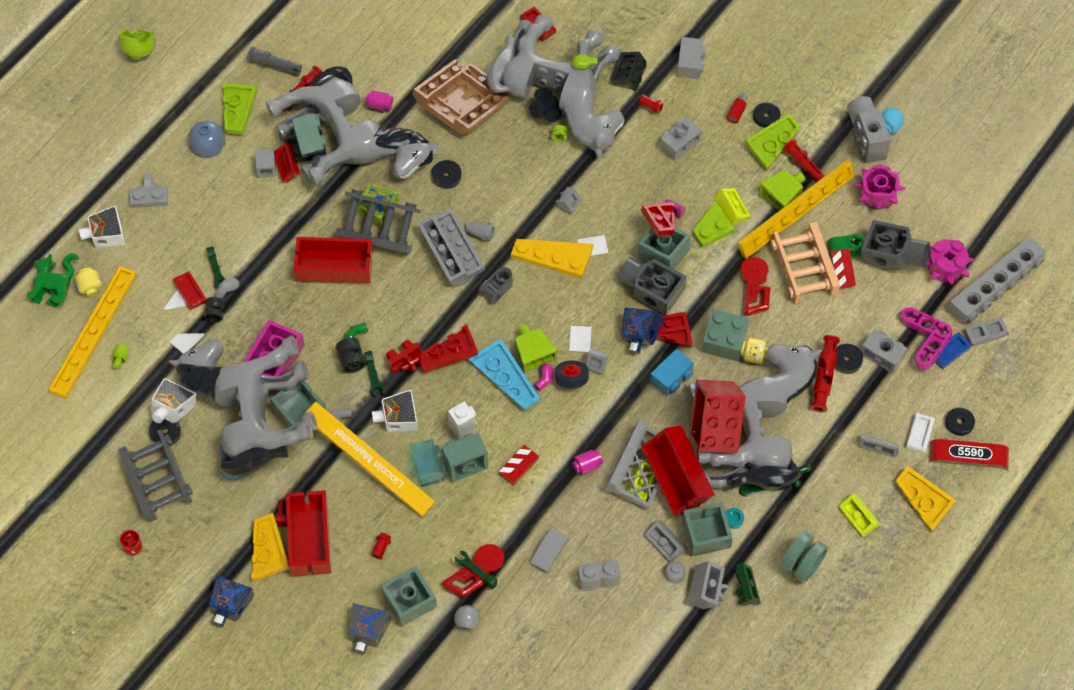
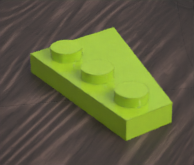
(238, 106)
(770, 141)

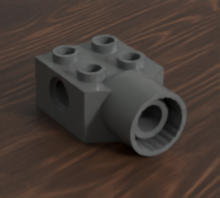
(893, 247)
(653, 283)

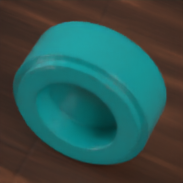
(735, 518)

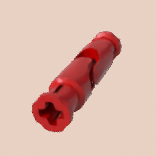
(825, 371)

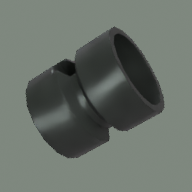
(350, 355)

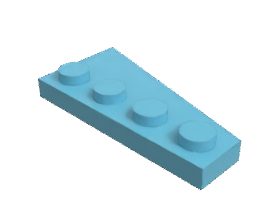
(506, 374)

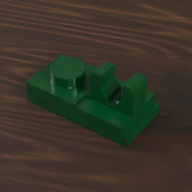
(749, 589)

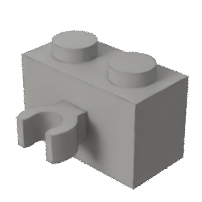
(680, 138)
(707, 585)

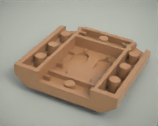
(459, 96)

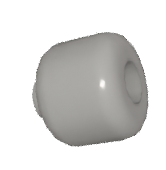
(675, 572)

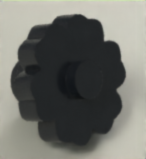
(545, 105)

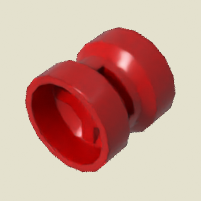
(128, 539)

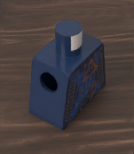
(640, 327)
(229, 600)

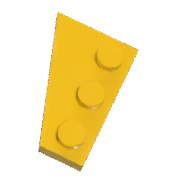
(925, 497)
(269, 549)

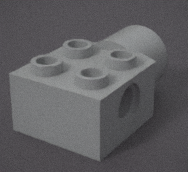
(869, 129)

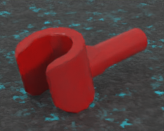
(280, 517)

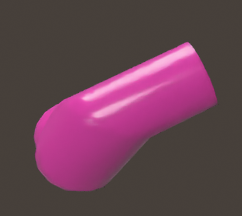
(547, 377)

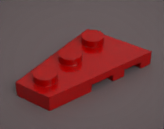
(454, 349)

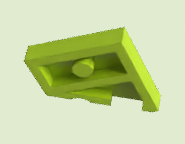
(712, 226)

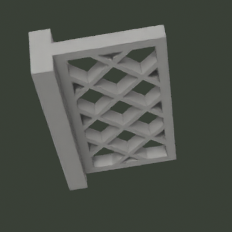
(625, 461)

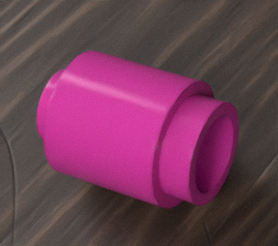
(379, 100)
(587, 462)

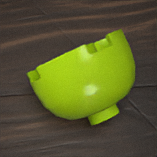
(138, 43)

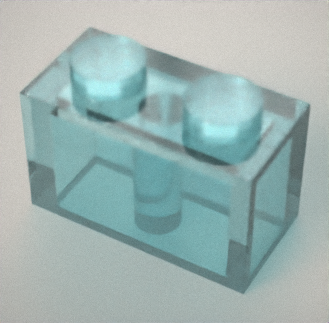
(427, 462)

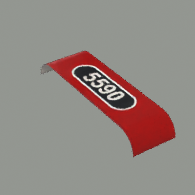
(969, 452)

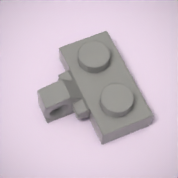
(148, 194)

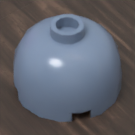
(206, 139)

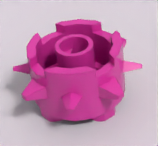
(879, 186)
(948, 261)

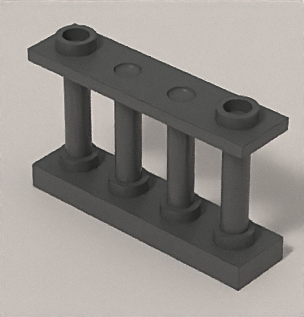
(383, 239)
(136, 475)

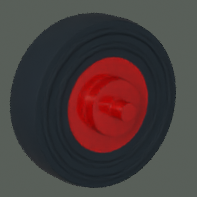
(571, 374)

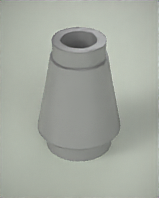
(481, 229)

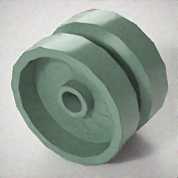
(804, 556)

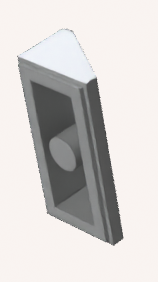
(879, 445)
(665, 541)

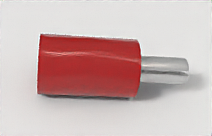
(737, 109)

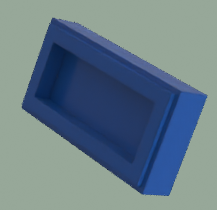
(955, 348)

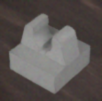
(569, 200)
(597, 361)

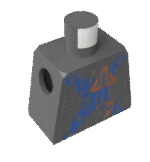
(367, 627)

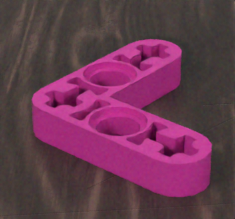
(934, 337)

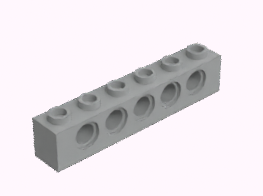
(1027, 250)

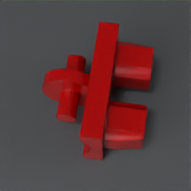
(406, 358)

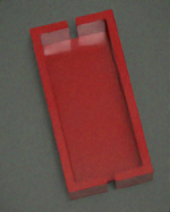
(333, 259)
(677, 470)
(308, 533)

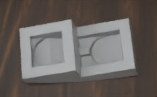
(987, 332)
(549, 549)

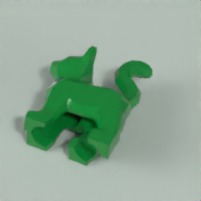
(52, 282)

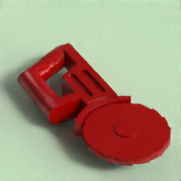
(755, 273)
(488, 558)

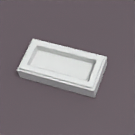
(920, 433)

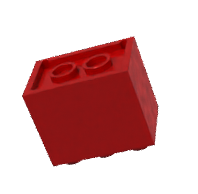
(717, 416)

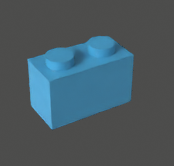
(672, 372)

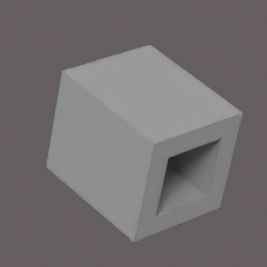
(265, 163)

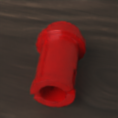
(650, 103)
(381, 545)

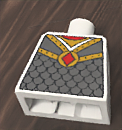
(104, 228)
(171, 402)
(398, 413)

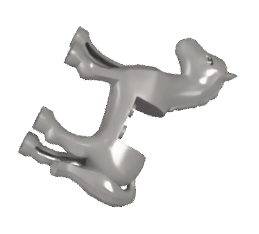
(521, 67)

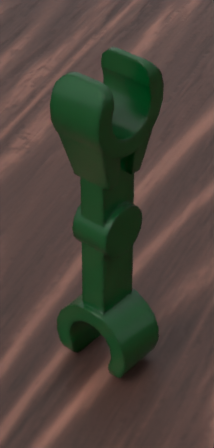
(216, 268)
(373, 373)
(489, 580)

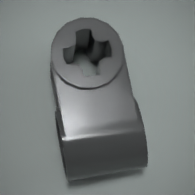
(495, 287)

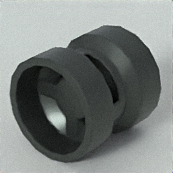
(214, 309)

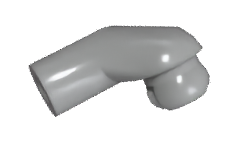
(226, 286)
(342, 414)

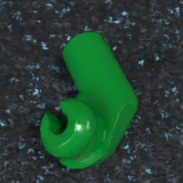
(356, 329)

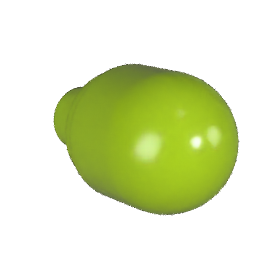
(583, 61)
(120, 355)

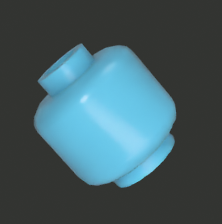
(893, 120)

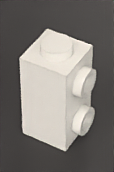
(462, 420)

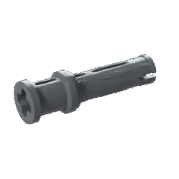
(265, 59)

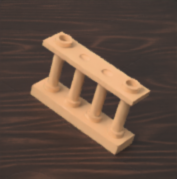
(818, 251)

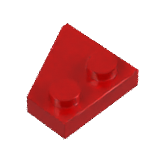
(660, 217)
(676, 330)

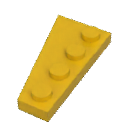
(553, 255)

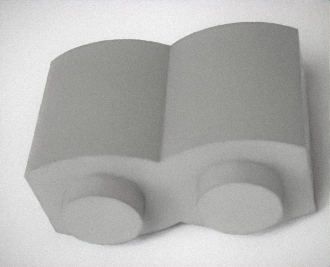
(604, 575)

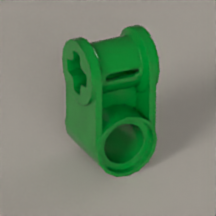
(844, 242)

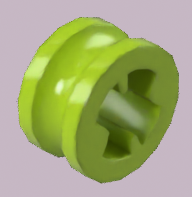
(559, 133)

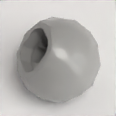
(467, 617)

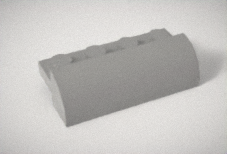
(452, 247)

